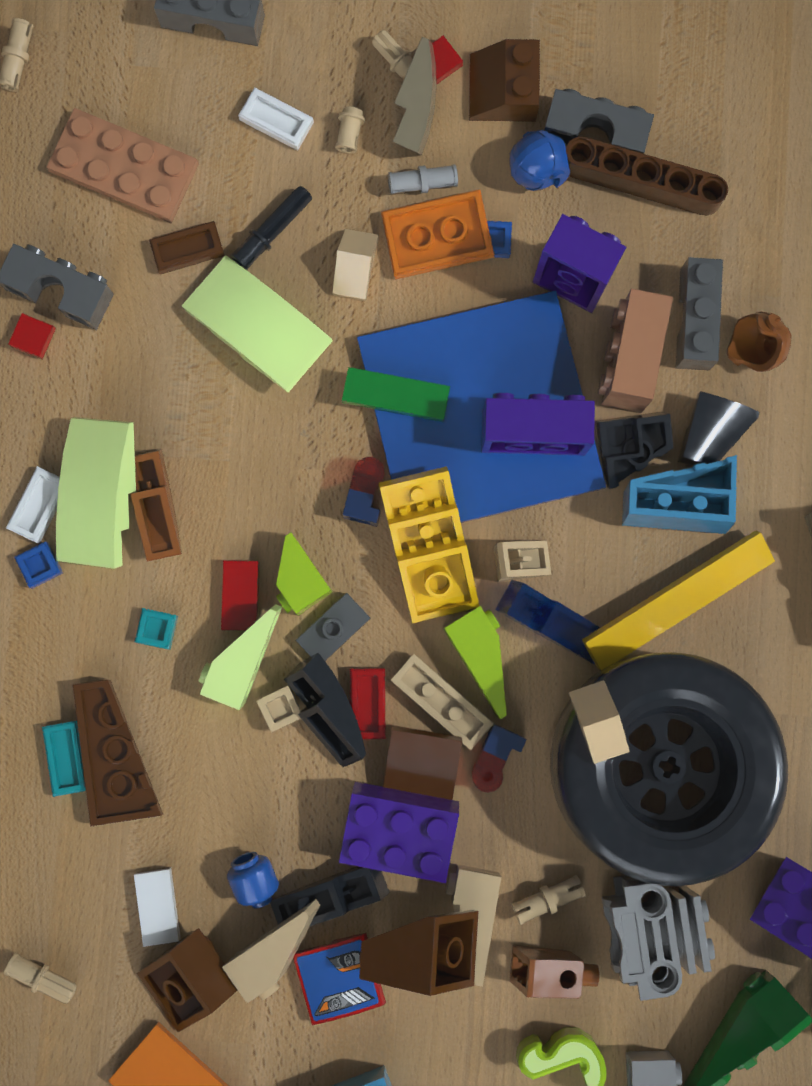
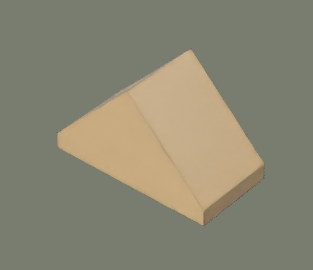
(354, 264)
(521, 560)
(599, 721)

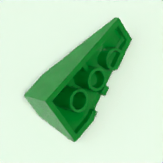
(758, 1018)

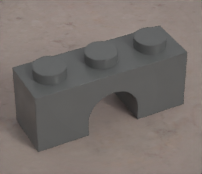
(237, 19)
(623, 125)
(29, 272)
(701, 298)

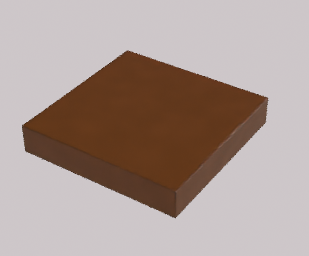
(422, 762)

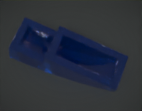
(546, 618)

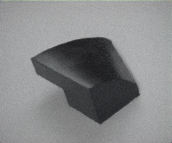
(714, 428)
(631, 443)

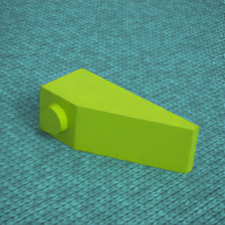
(479, 648)

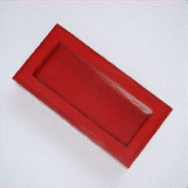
(239, 595)
(368, 701)

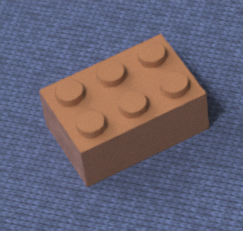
(635, 350)

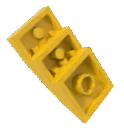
(429, 544)

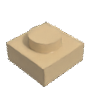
(279, 708)

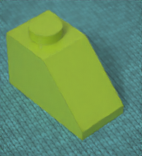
(299, 579)

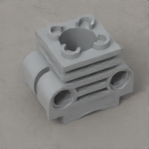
(656, 933)

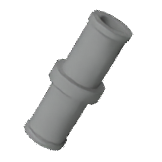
(423, 179)

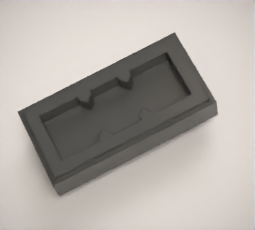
(333, 628)

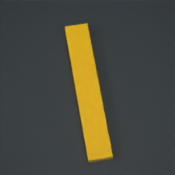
(678, 600)

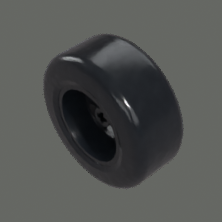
(740, 792)

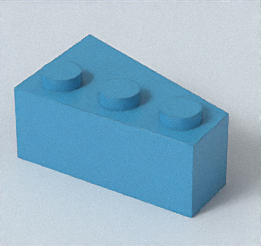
(684, 499)

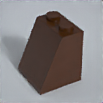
(424, 955)

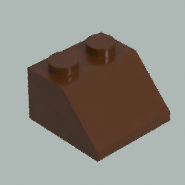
(505, 81)
(188, 980)

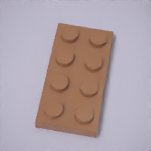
(122, 165)

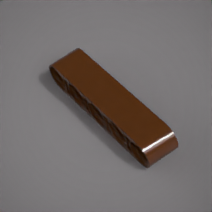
(660, 171)

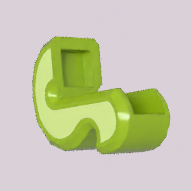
(562, 1050)

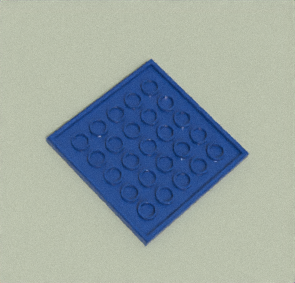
(478, 353)

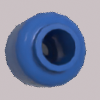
(252, 880)

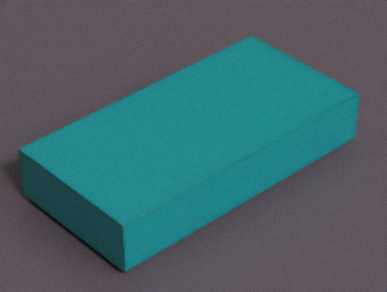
(64, 758)

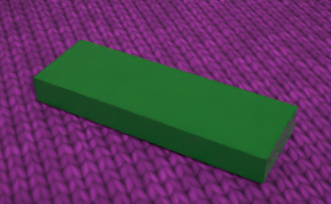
(395, 394)

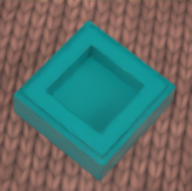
(156, 628)

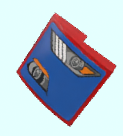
(332, 980)

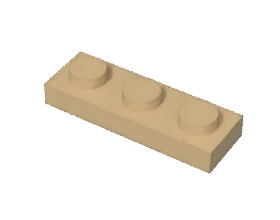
(442, 701)

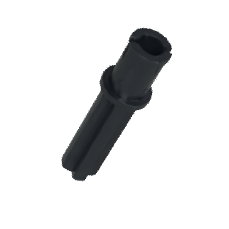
(262, 237)

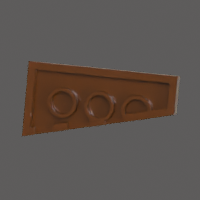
(112, 765)

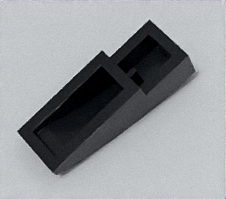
(327, 709)
(335, 895)

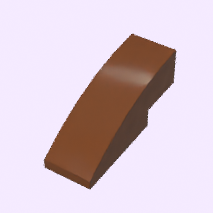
(155, 507)

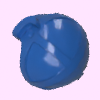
(539, 161)

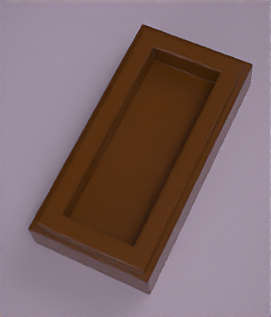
(186, 247)

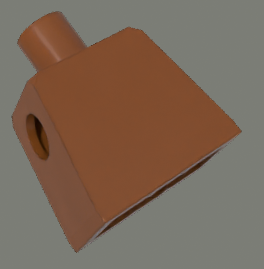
(550, 972)

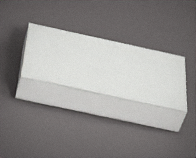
(276, 118)
(36, 506)
(157, 907)

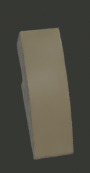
(418, 99)

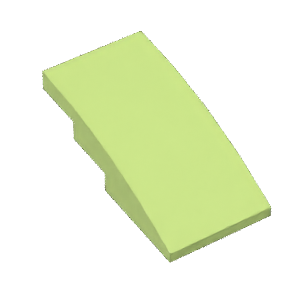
(257, 323)
(94, 492)

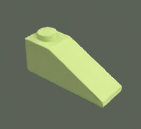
(235, 669)

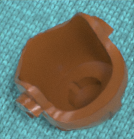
(759, 342)

